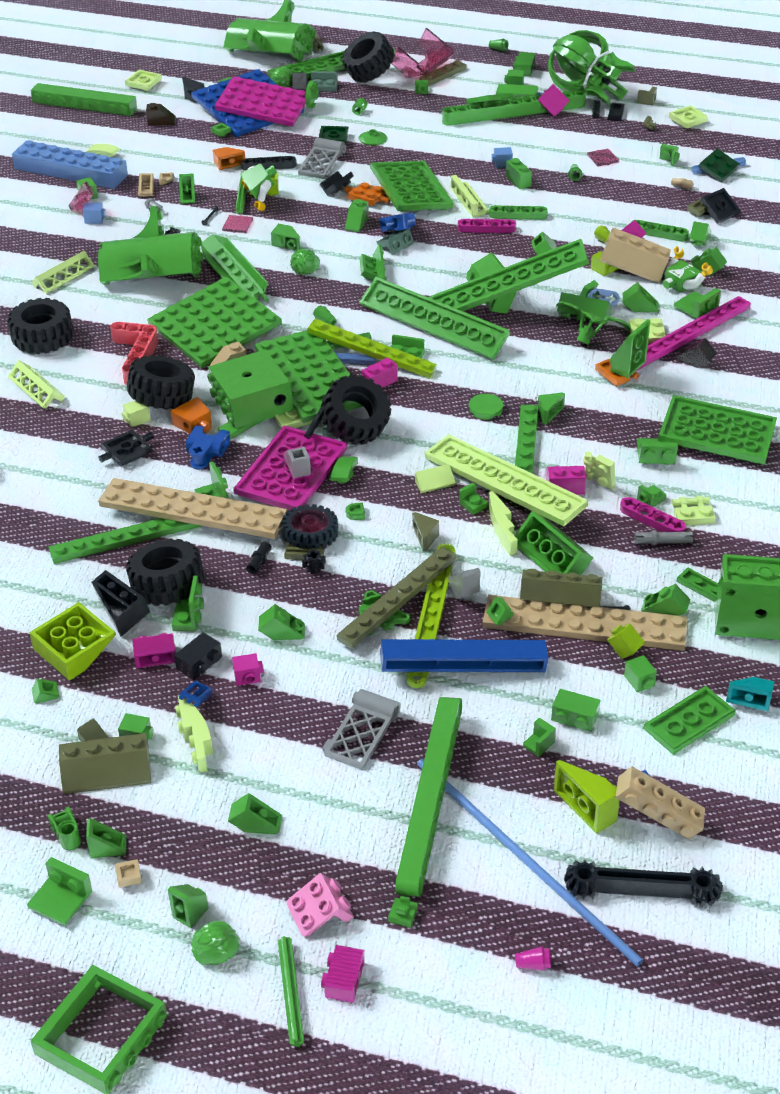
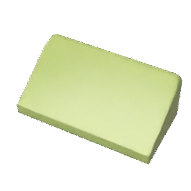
(434, 478)

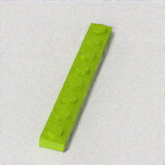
(371, 348)

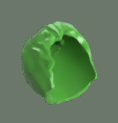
(282, 76)
(304, 261)
(215, 943)

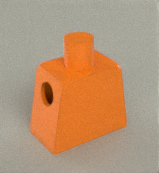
(191, 414)

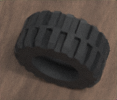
(368, 57)
(40, 325)
(160, 382)
(366, 394)
(165, 571)

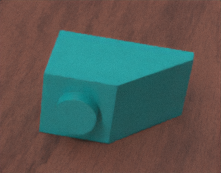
(751, 692)

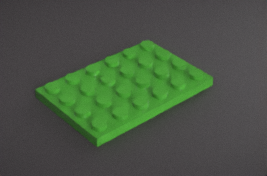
(411, 185)
(718, 429)

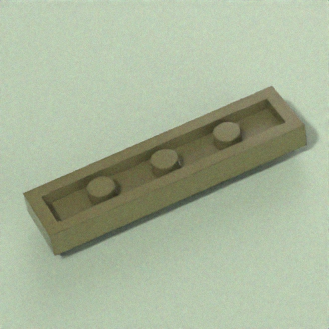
(444, 72)

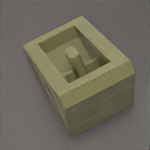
(425, 529)

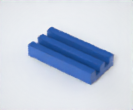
(199, 695)

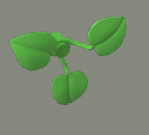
(587, 332)

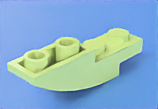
(195, 732)

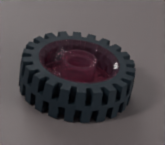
(310, 527)

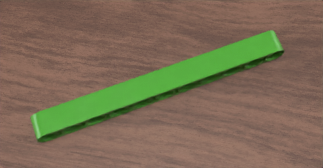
(505, 108)
(429, 798)

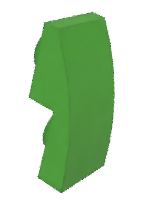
(343, 469)

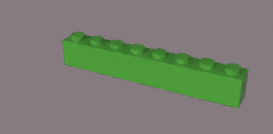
(84, 99)

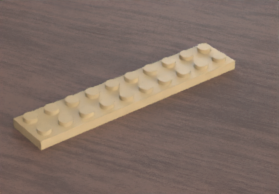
(193, 508)
(589, 622)

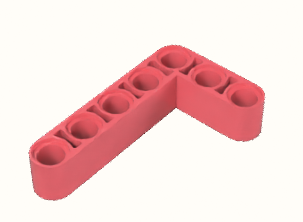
(141, 336)

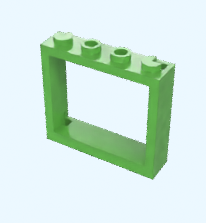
(71, 1006)

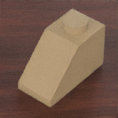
(229, 352)

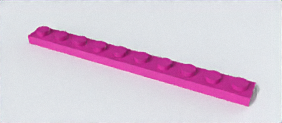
(695, 329)

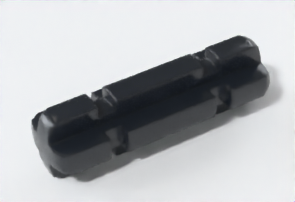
(596, 109)

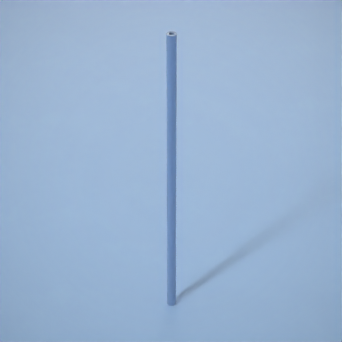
(543, 874)

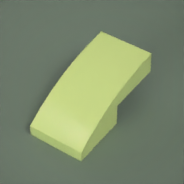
(103, 149)

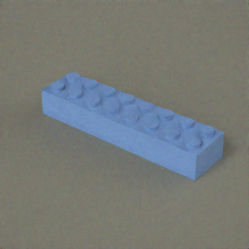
(69, 164)

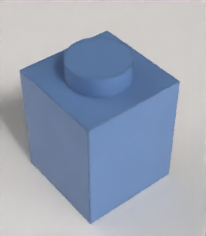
(500, 156)
(93, 213)

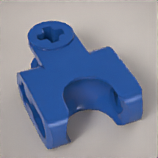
(397, 222)
(204, 447)

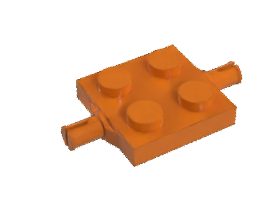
(368, 193)

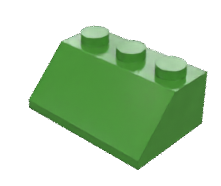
(594, 306)

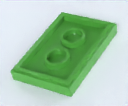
(487, 98)

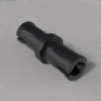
(258, 557)

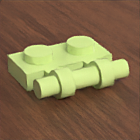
(601, 468)
(694, 515)

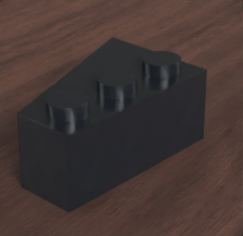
(120, 602)

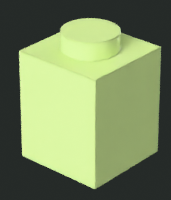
(135, 413)

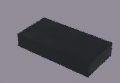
(616, 111)

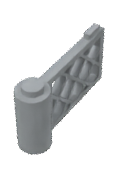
(326, 148)
(369, 705)

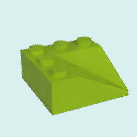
(72, 640)

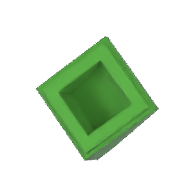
(44, 691)

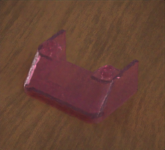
(437, 54)

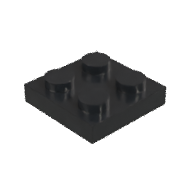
(720, 205)

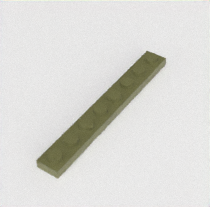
(396, 598)

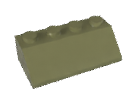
(561, 587)
(104, 763)

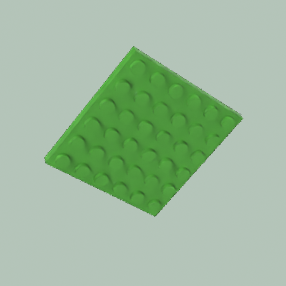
(214, 319)

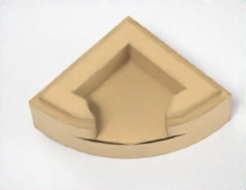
(165, 178)

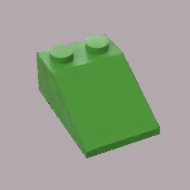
(632, 352)

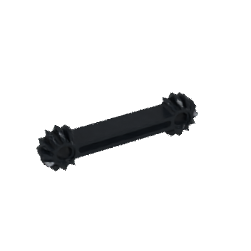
(697, 885)

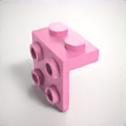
(317, 904)

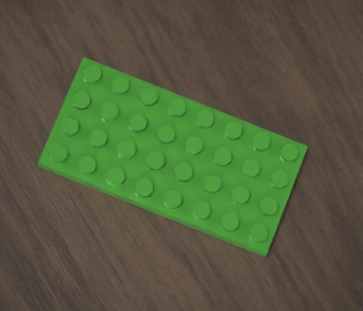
(310, 369)

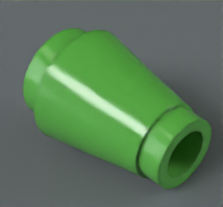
(499, 44)
(575, 172)
(323, 314)

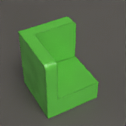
(542, 737)

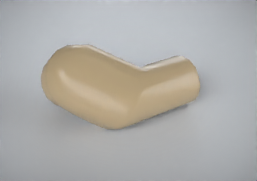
(682, 182)

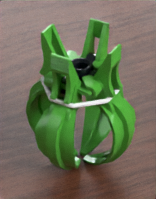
(578, 64)

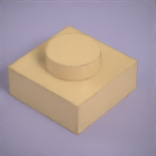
(128, 873)

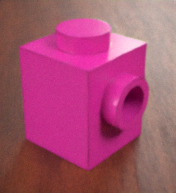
(247, 669)

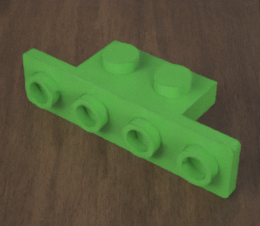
(373, 266)

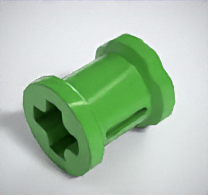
(359, 102)

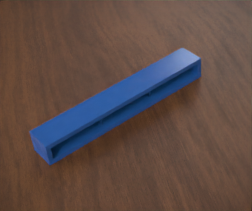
(463, 655)

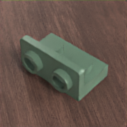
(325, 80)
(396, 241)

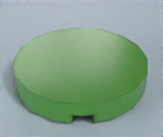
(311, 94)
(485, 406)

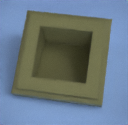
(91, 731)

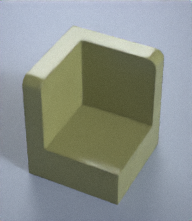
(647, 97)

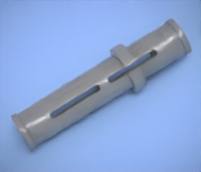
(662, 537)

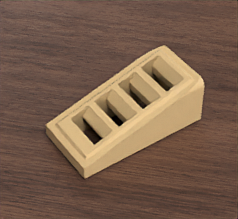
(146, 184)

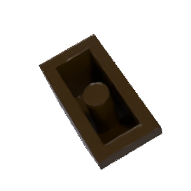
(159, 115)

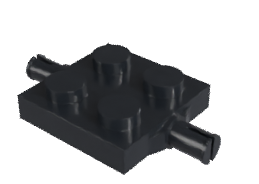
(126, 447)

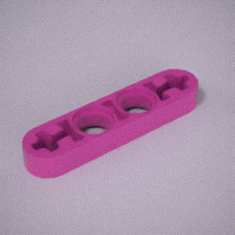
(486, 225)
(633, 509)

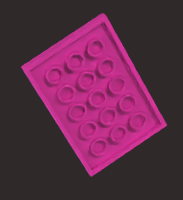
(262, 101)
(271, 479)

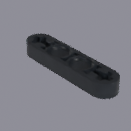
(278, 162)

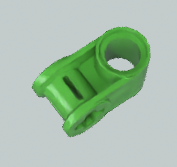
(65, 828)

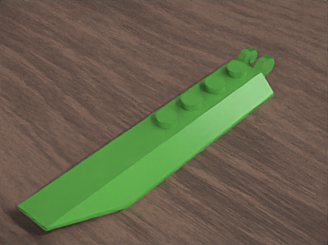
(232, 263)

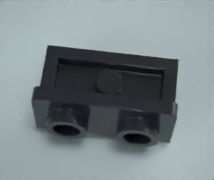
(335, 181)

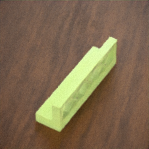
(468, 197)
(62, 268)
(35, 379)

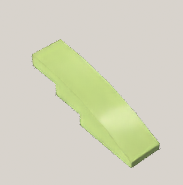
(502, 524)

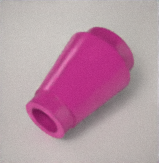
(534, 959)

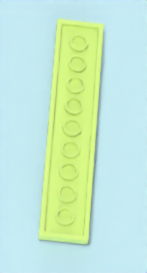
(507, 480)

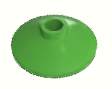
(372, 137)

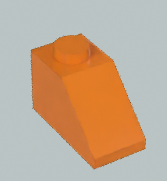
(227, 157)

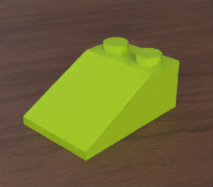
(587, 795)

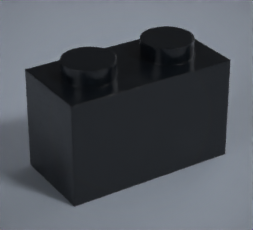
(198, 656)

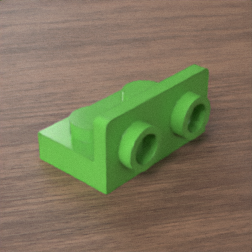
(408, 344)

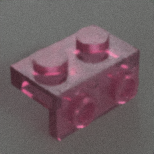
(82, 197)

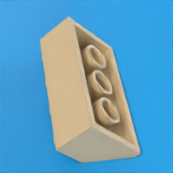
(635, 255)

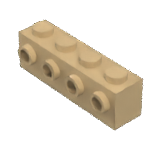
(660, 802)

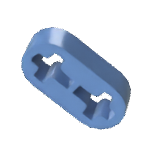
(605, 293)

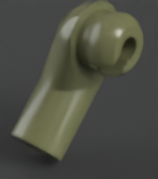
(648, 123)

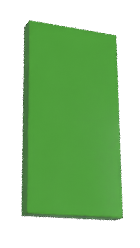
(689, 720)

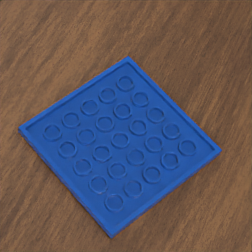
(239, 124)

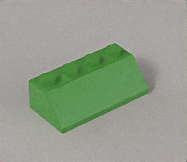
(483, 267)
(550, 546)

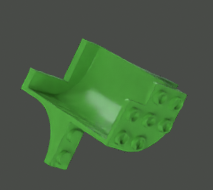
(272, 35)
(150, 253)

